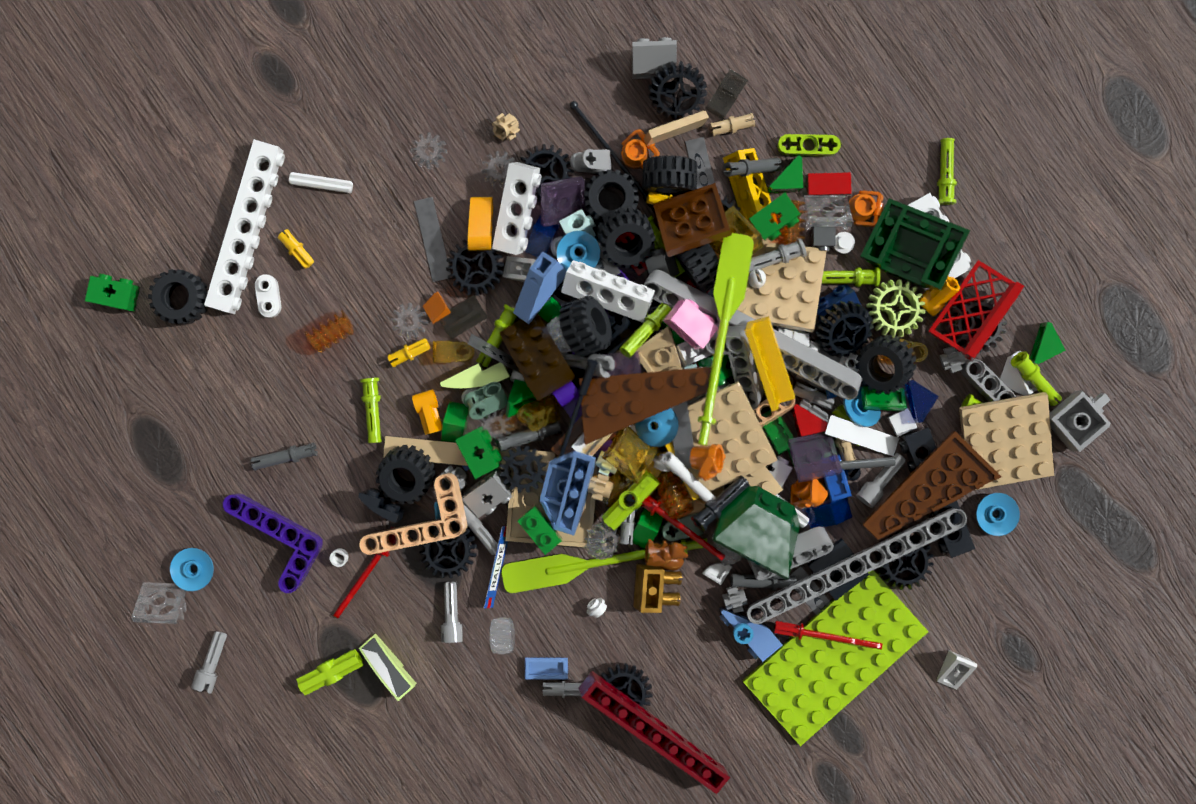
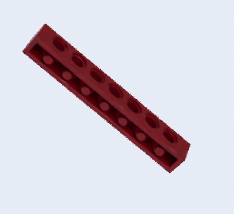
(653, 732)

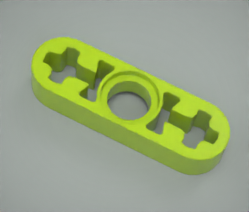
(824, 151)

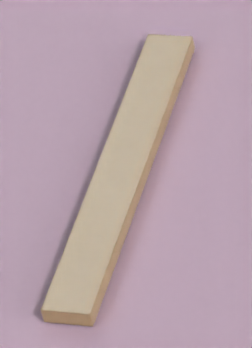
(450, 453)

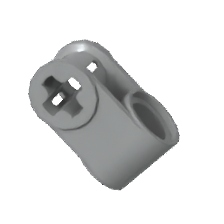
(591, 161)

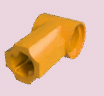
(936, 299)
(426, 406)

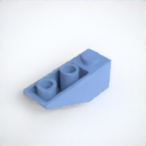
(539, 285)
(763, 642)

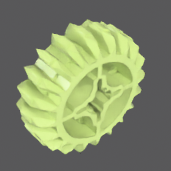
(897, 299)

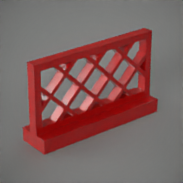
(990, 323)

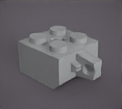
(1090, 416)

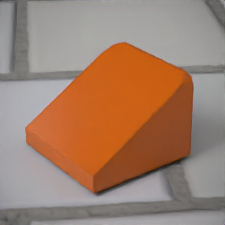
(436, 308)

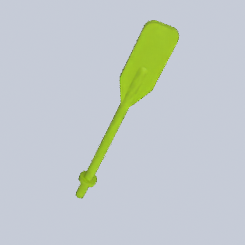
(728, 296)
(562, 568)

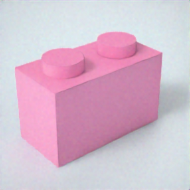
(691, 323)

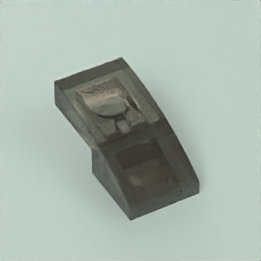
(726, 94)

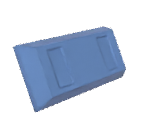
(546, 668)

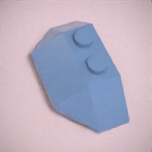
(567, 490)

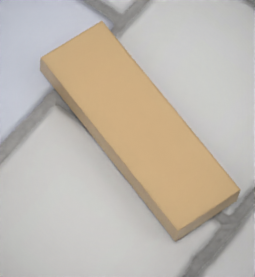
(675, 128)

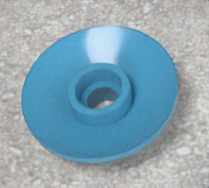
(575, 240)
(858, 415)
(666, 431)
(1005, 521)
(183, 575)

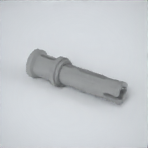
(781, 254)

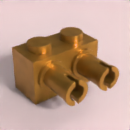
(649, 588)

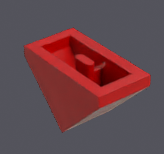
(807, 422)

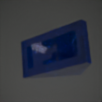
(541, 238)
(920, 400)
(829, 513)

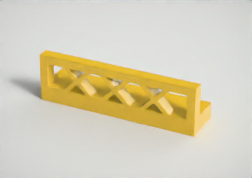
(745, 190)
(769, 362)

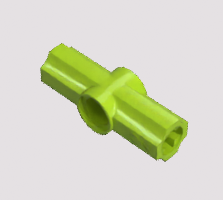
(621, 510)
(329, 672)

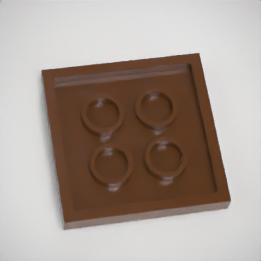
(692, 220)

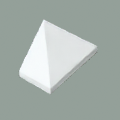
(1012, 378)

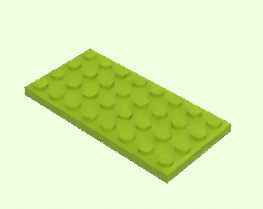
(818, 677)

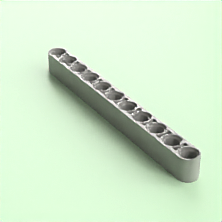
(795, 355)
(847, 575)

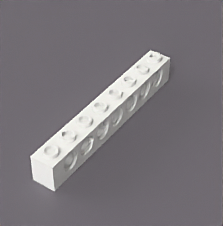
(259, 153)

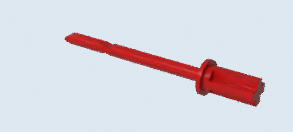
(654, 507)
(363, 577)
(797, 631)

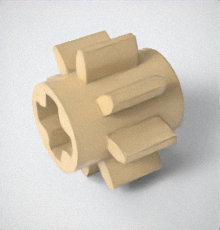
(505, 127)
(600, 487)

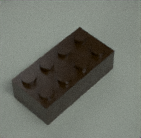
(537, 357)

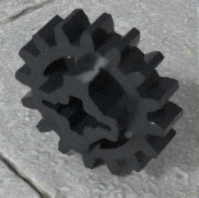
(518, 477)

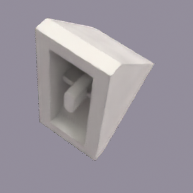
(517, 268)
(955, 670)

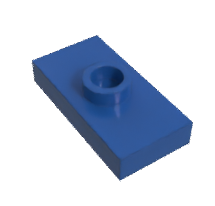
(837, 486)

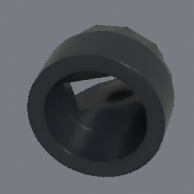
(856, 475)

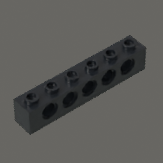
(961, 541)

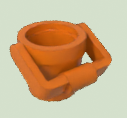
(636, 151)
(863, 207)
(708, 460)
(810, 492)

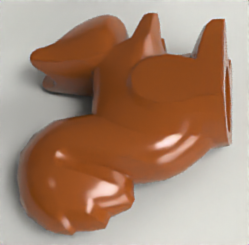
(665, 555)

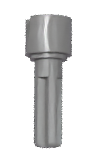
(604, 363)
(873, 491)
(480, 531)
(452, 629)
(206, 677)

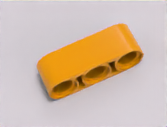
(480, 223)

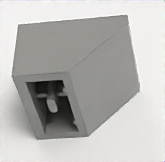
(651, 55)

